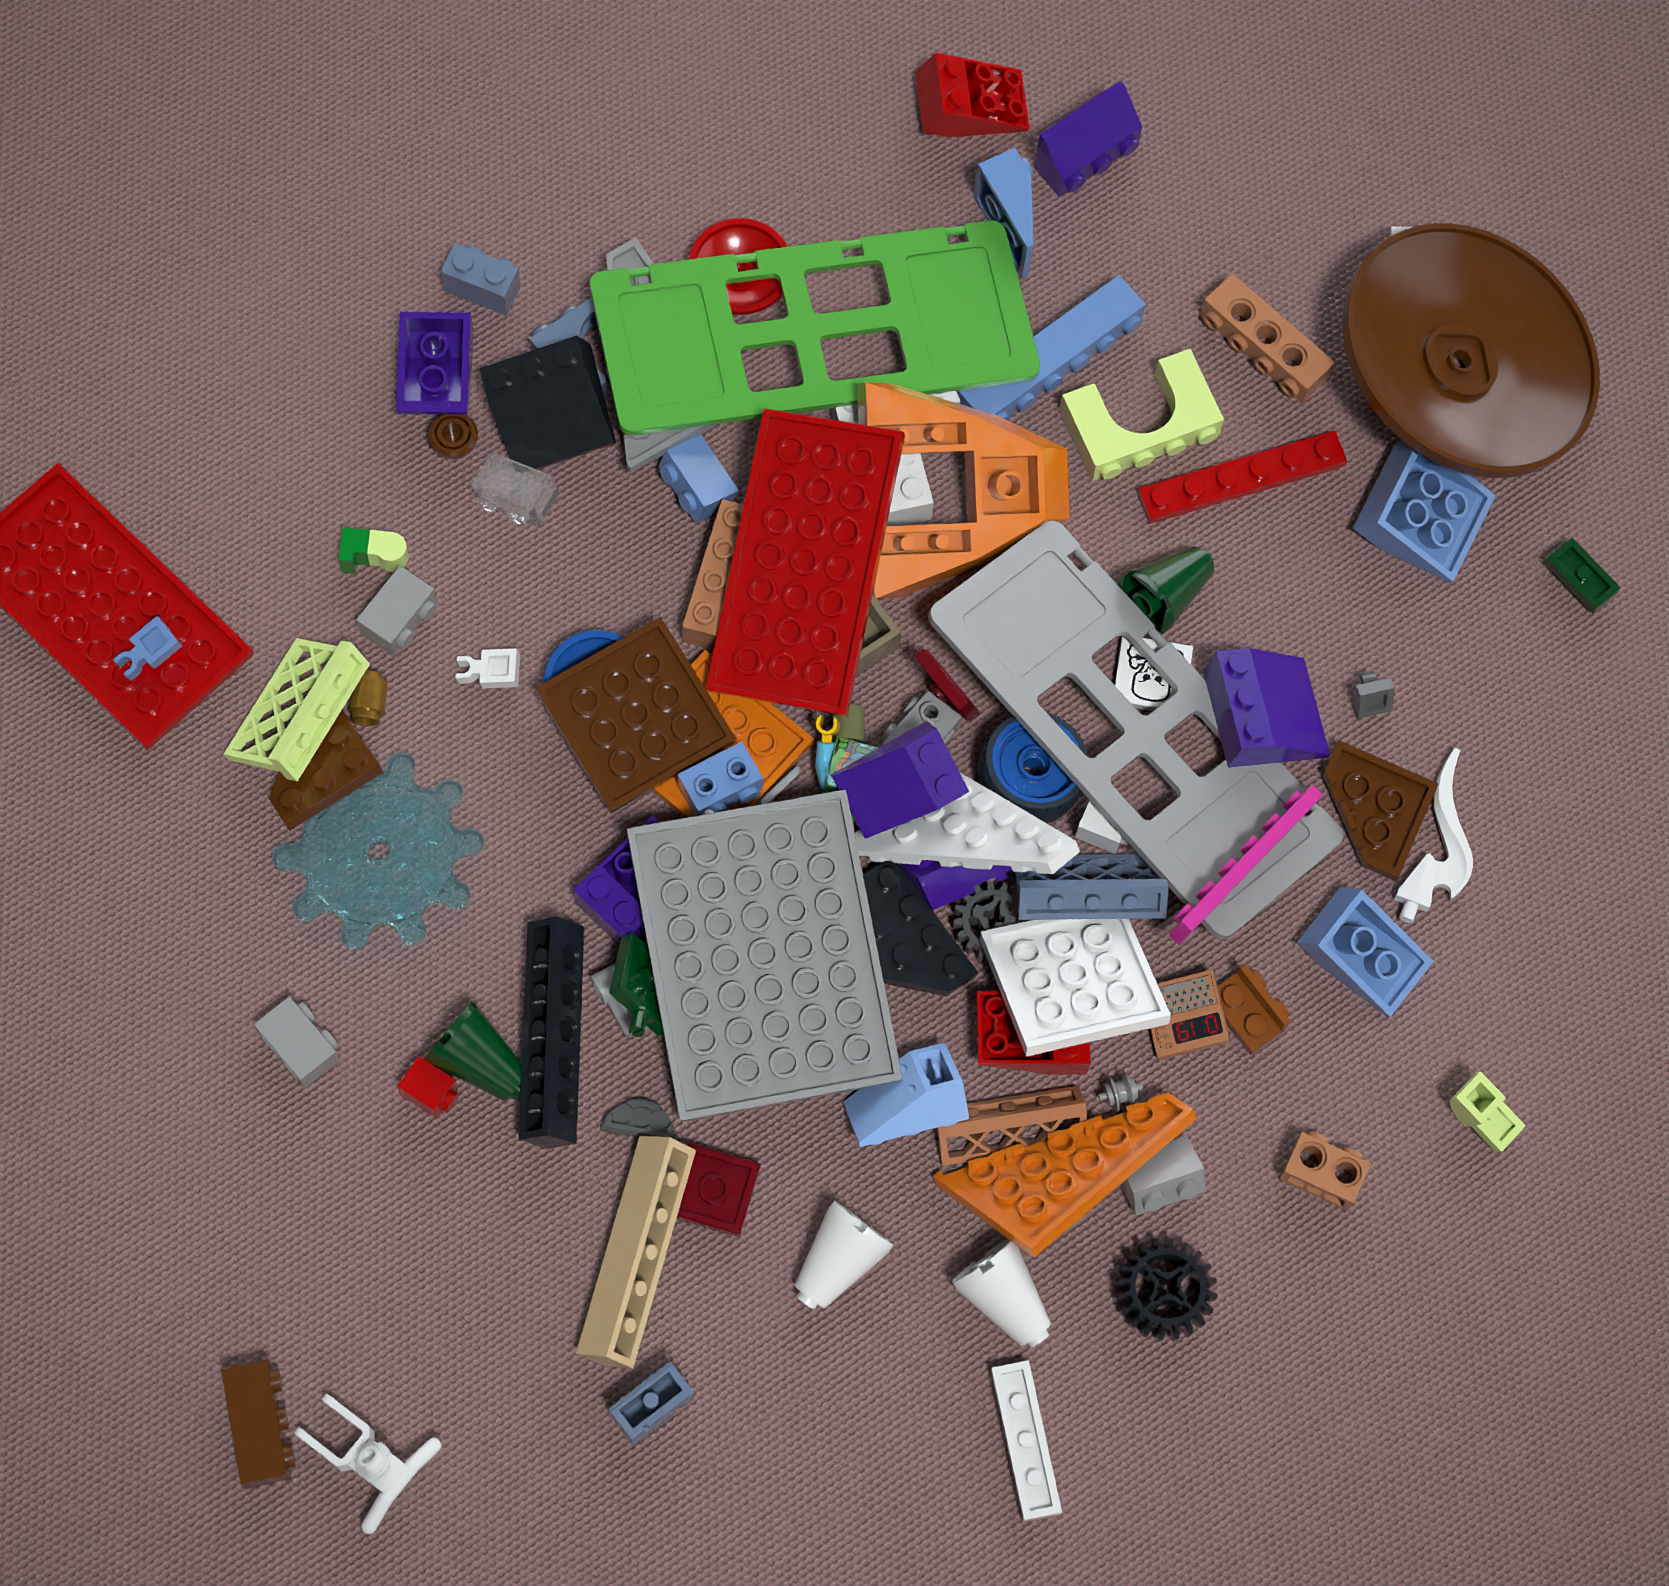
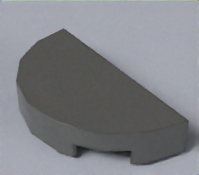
(638, 1119)

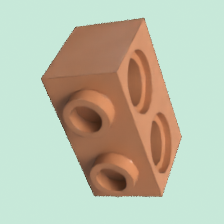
(1322, 1179)

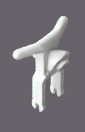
(373, 1463)

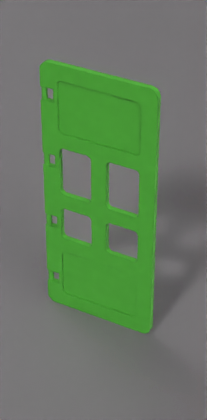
(679, 351)

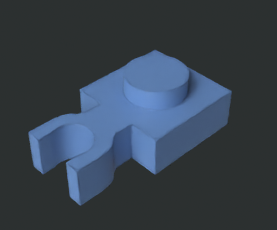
(152, 645)

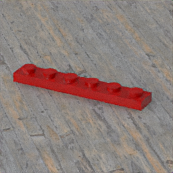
(1242, 477)

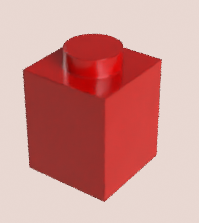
(429, 1088)

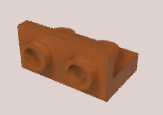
(1251, 1010)

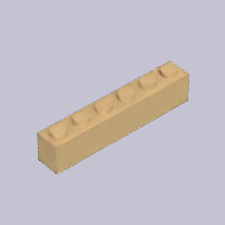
(636, 1252)

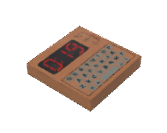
(1195, 1017)

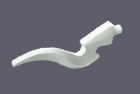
(1430, 873)

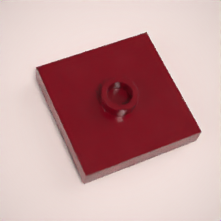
(945, 686)
(718, 1191)

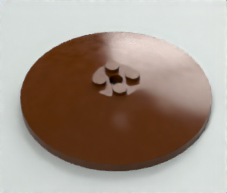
(1502, 314)

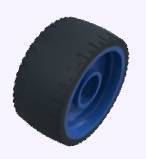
(1002, 770)

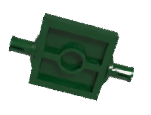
(635, 986)

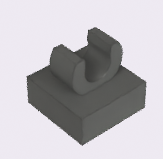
(1373, 695)

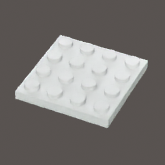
(1073, 981)

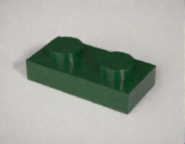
(1582, 575)

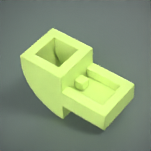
(1482, 1108)

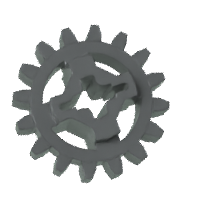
(979, 916)

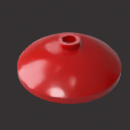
(742, 237)

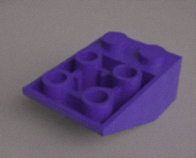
(612, 896)

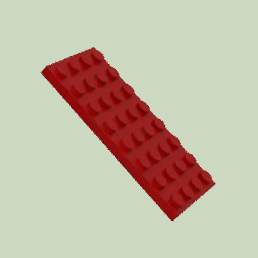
(805, 562)
(91, 585)

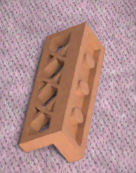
(1009, 1113)

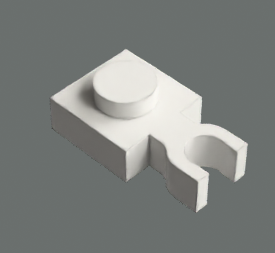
(495, 670)

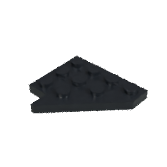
(910, 938)

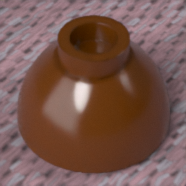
(453, 435)

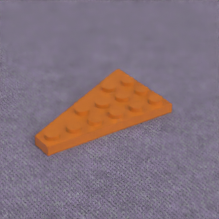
(1050, 1185)

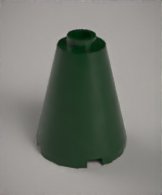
(1168, 585)
(478, 1055)

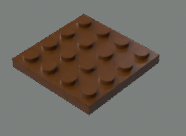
(635, 715)

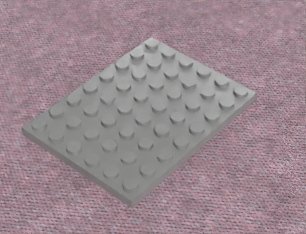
(763, 955)

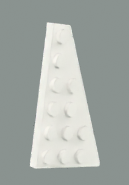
(974, 834)

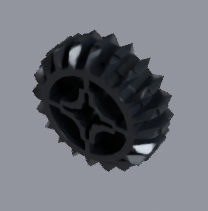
(1154, 1276)

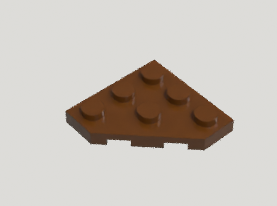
(333, 772)
(1378, 806)

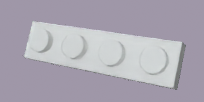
(1026, 1441)

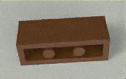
(258, 1424)

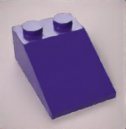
(434, 362)
(901, 781)

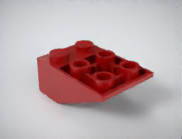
(970, 97)
(1001, 1046)

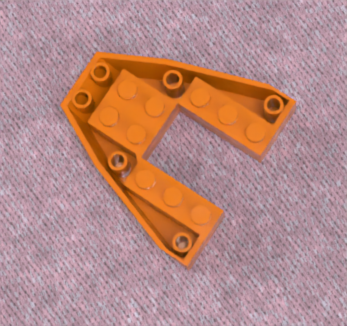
(1010, 480)

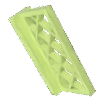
(310, 716)

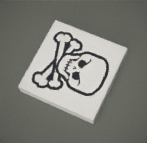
(1140, 680)

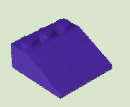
(1264, 708)

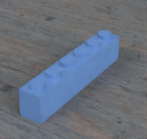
(1066, 348)

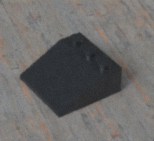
(549, 403)

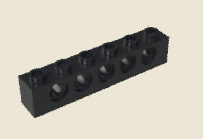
(551, 1033)

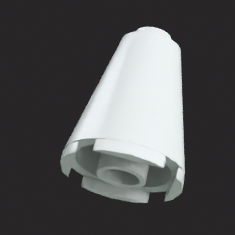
(839, 1256)
(1006, 1293)

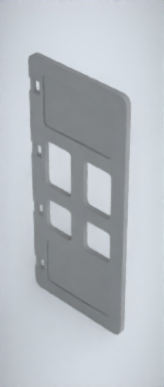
(1042, 620)

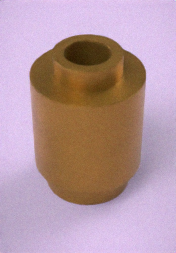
(368, 699)

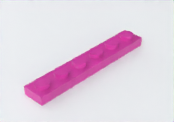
(1235, 872)

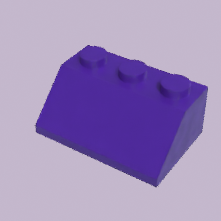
(1088, 140)

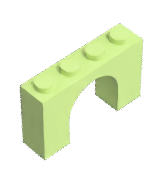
(1111, 449)

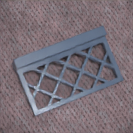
(1099, 898)

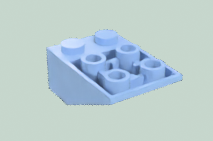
(924, 1099)

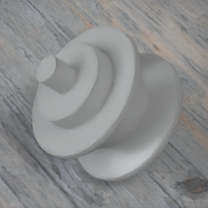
(1120, 1091)

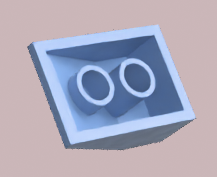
(1005, 196)
(1365, 950)

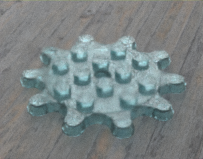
(387, 891)

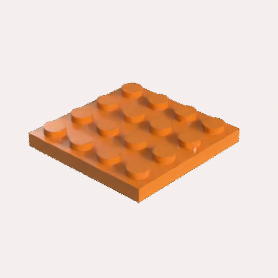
(766, 732)

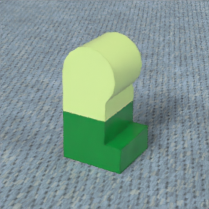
(371, 549)

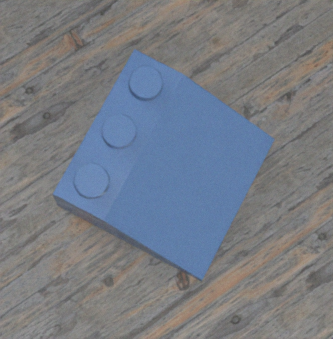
(1424, 512)

